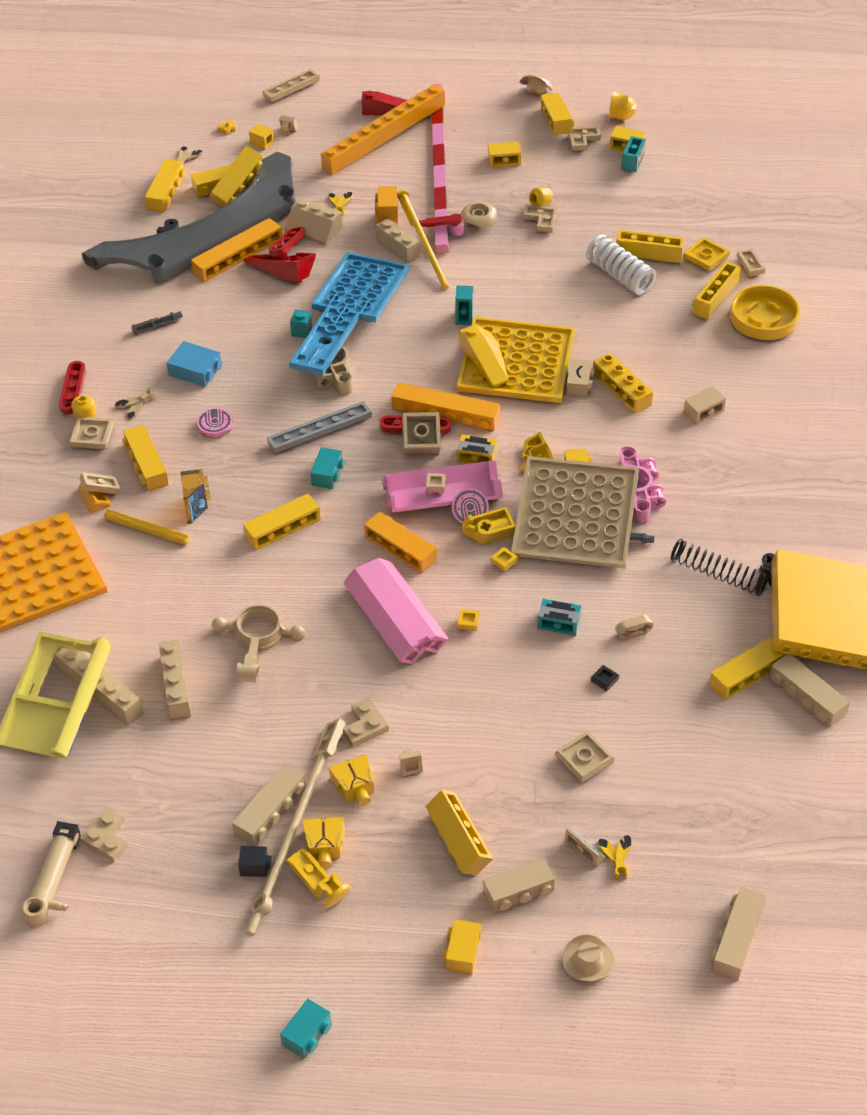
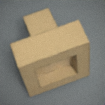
(288, 124)
(435, 483)
(410, 762)

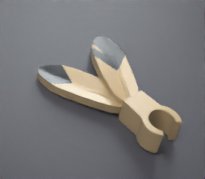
(184, 155)
(135, 403)

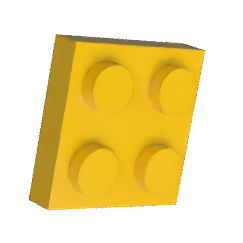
(706, 254)

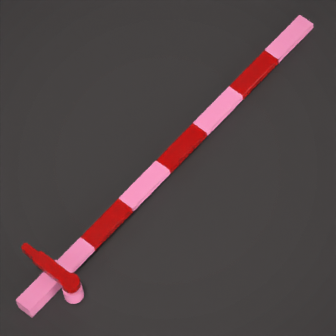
(442, 223)

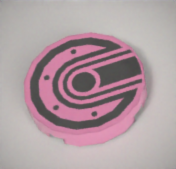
(214, 423)
(468, 502)

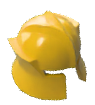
(621, 106)

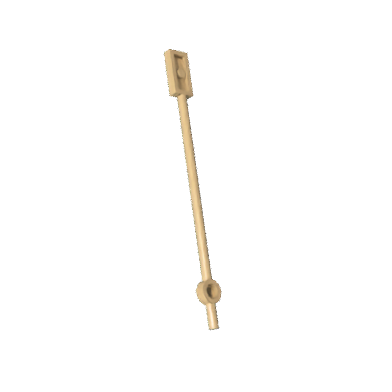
(326, 748)

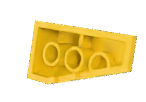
(484, 353)

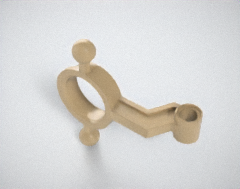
(249, 669)

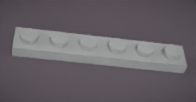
(319, 427)

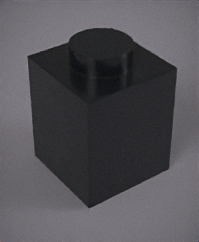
(254, 861)

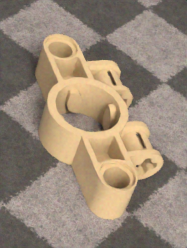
(337, 374)

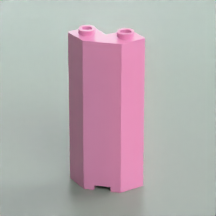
(408, 489)
(395, 610)

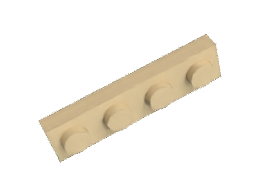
(291, 85)

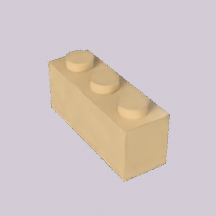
(398, 240)
(518, 885)

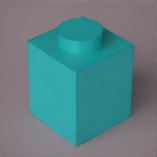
(301, 323)

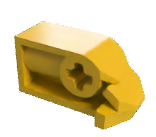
(489, 526)

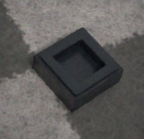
(605, 678)

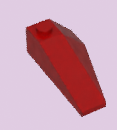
(379, 103)
(288, 268)

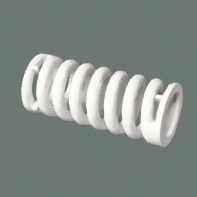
(603, 251)

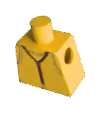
(353, 779)
(324, 838)

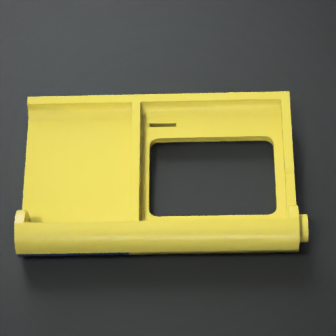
(48, 724)

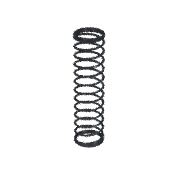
(759, 587)

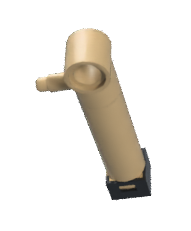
(41, 899)

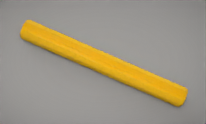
(146, 527)

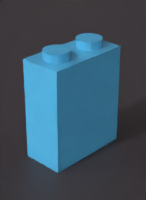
(194, 363)

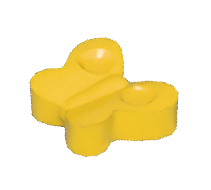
(227, 127)

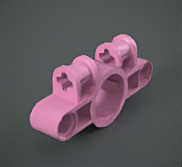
(647, 495)

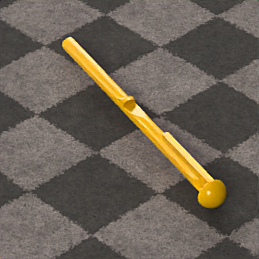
(413, 220)

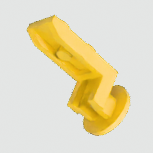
(317, 879)

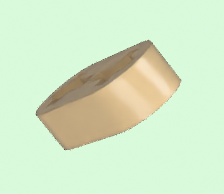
(634, 627)

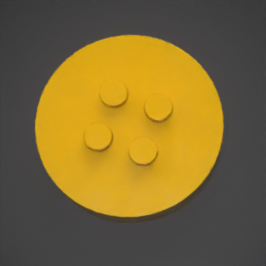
(764, 312)

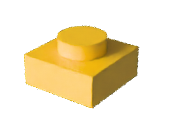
(504, 559)
(468, 619)

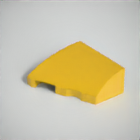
(536, 447)

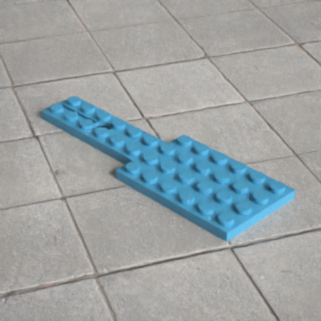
(354, 291)

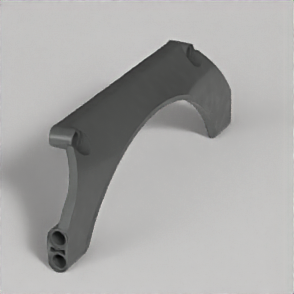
(171, 251)

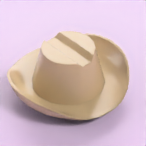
(535, 84)
(479, 214)
(588, 958)

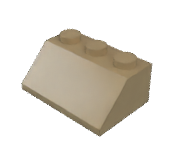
(318, 220)

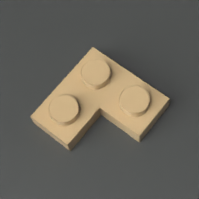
(581, 135)
(544, 215)
(369, 723)
(101, 835)

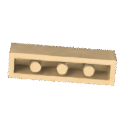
(174, 679)
(809, 690)
(269, 805)
(738, 933)

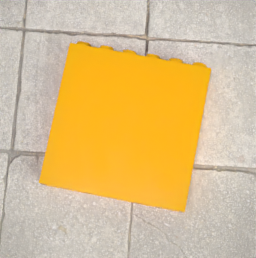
(819, 608)

